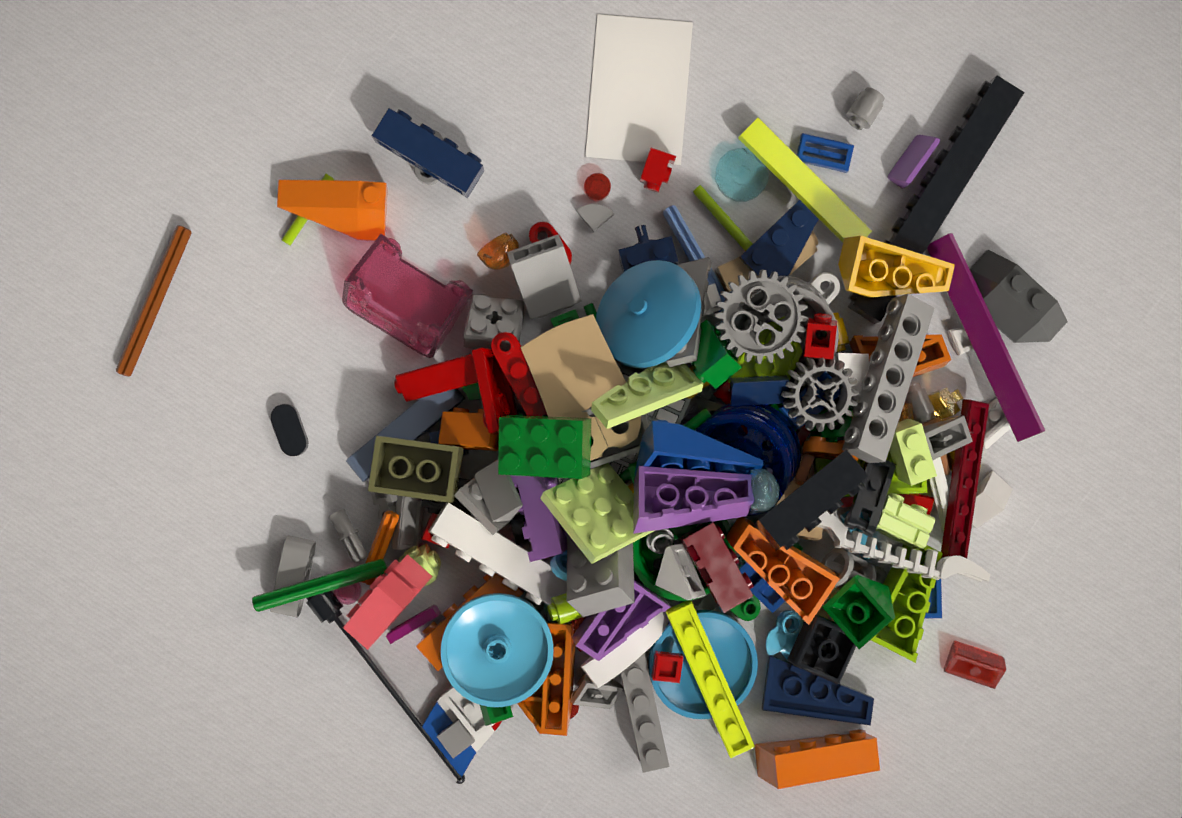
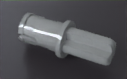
(348, 535)

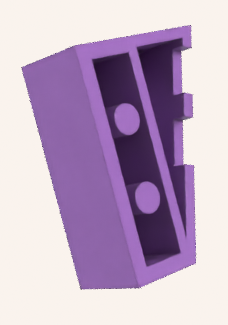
(609, 629)

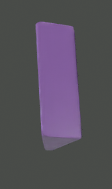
(913, 160)

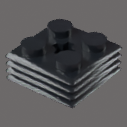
(824, 663)

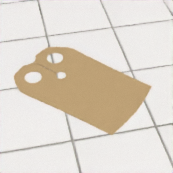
(572, 371)

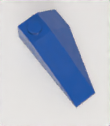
(683, 448)

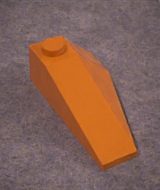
(343, 206)

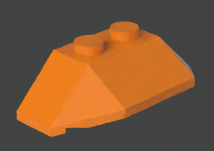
(551, 705)

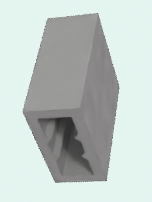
(544, 277)

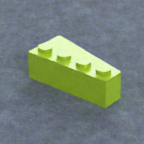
(910, 603)

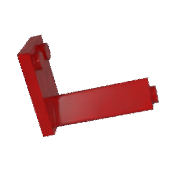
(474, 368)

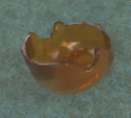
(495, 254)

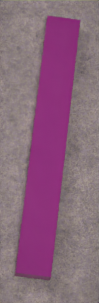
(987, 342)

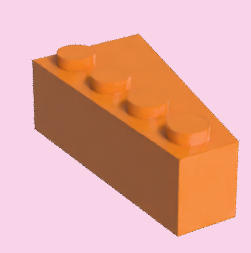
(816, 758)

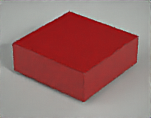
(667, 666)

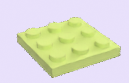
(595, 512)

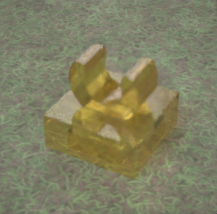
(945, 402)

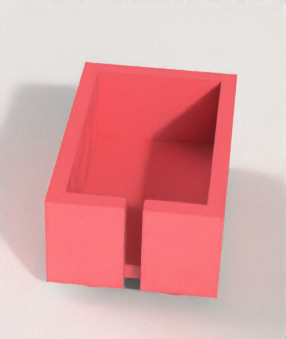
(386, 600)

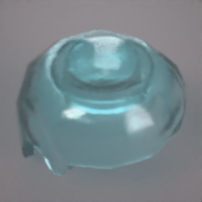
(764, 490)

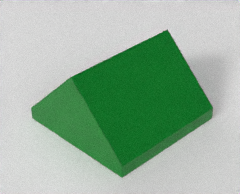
(861, 609)

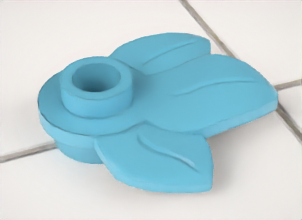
(782, 638)

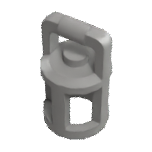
(853, 566)

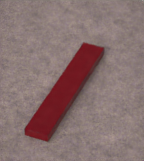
(965, 482)

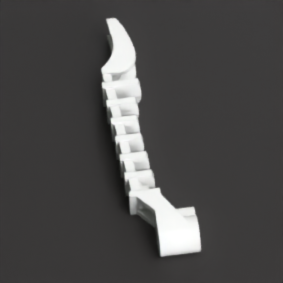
(944, 568)

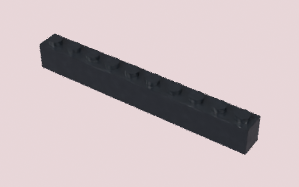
(947, 181)

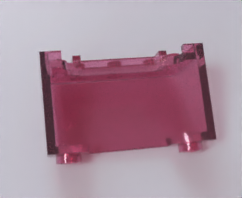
(403, 298)

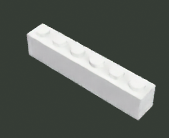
(496, 555)

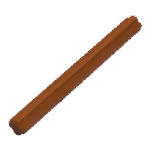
(153, 301)

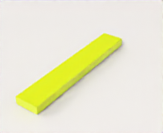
(803, 182)
(710, 678)

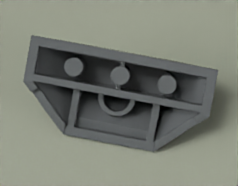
(1016, 300)

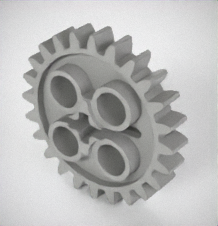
(774, 294)

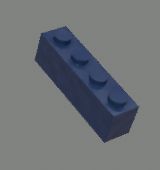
(427, 152)

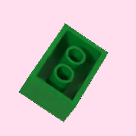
(544, 446)

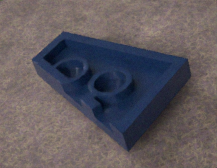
(781, 243)

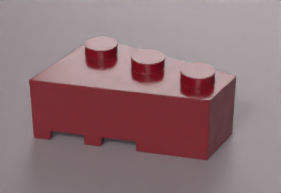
(717, 565)

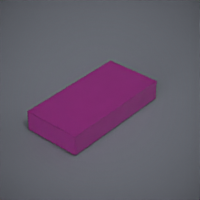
(413, 623)

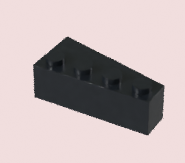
(811, 500)

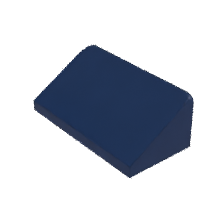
(758, 390)

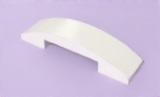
(628, 652)

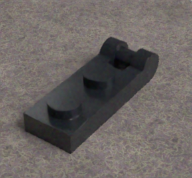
(871, 497)

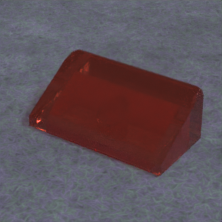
(975, 664)

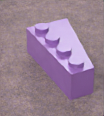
(687, 497)
(541, 526)

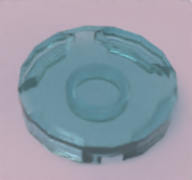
(741, 175)

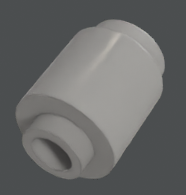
(865, 108)
(921, 403)

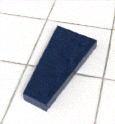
(805, 694)

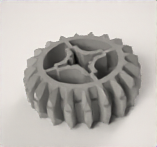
(830, 386)

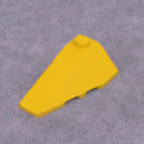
(888, 270)

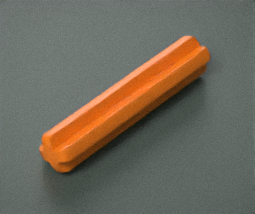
(382, 539)

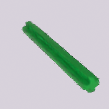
(319, 585)

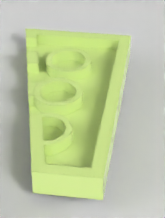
(645, 393)

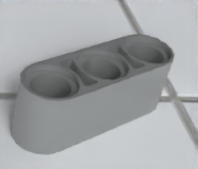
(294, 568)

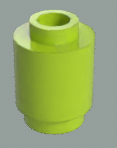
(562, 610)

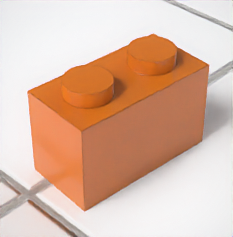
(467, 431)

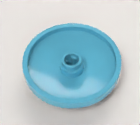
(497, 650)

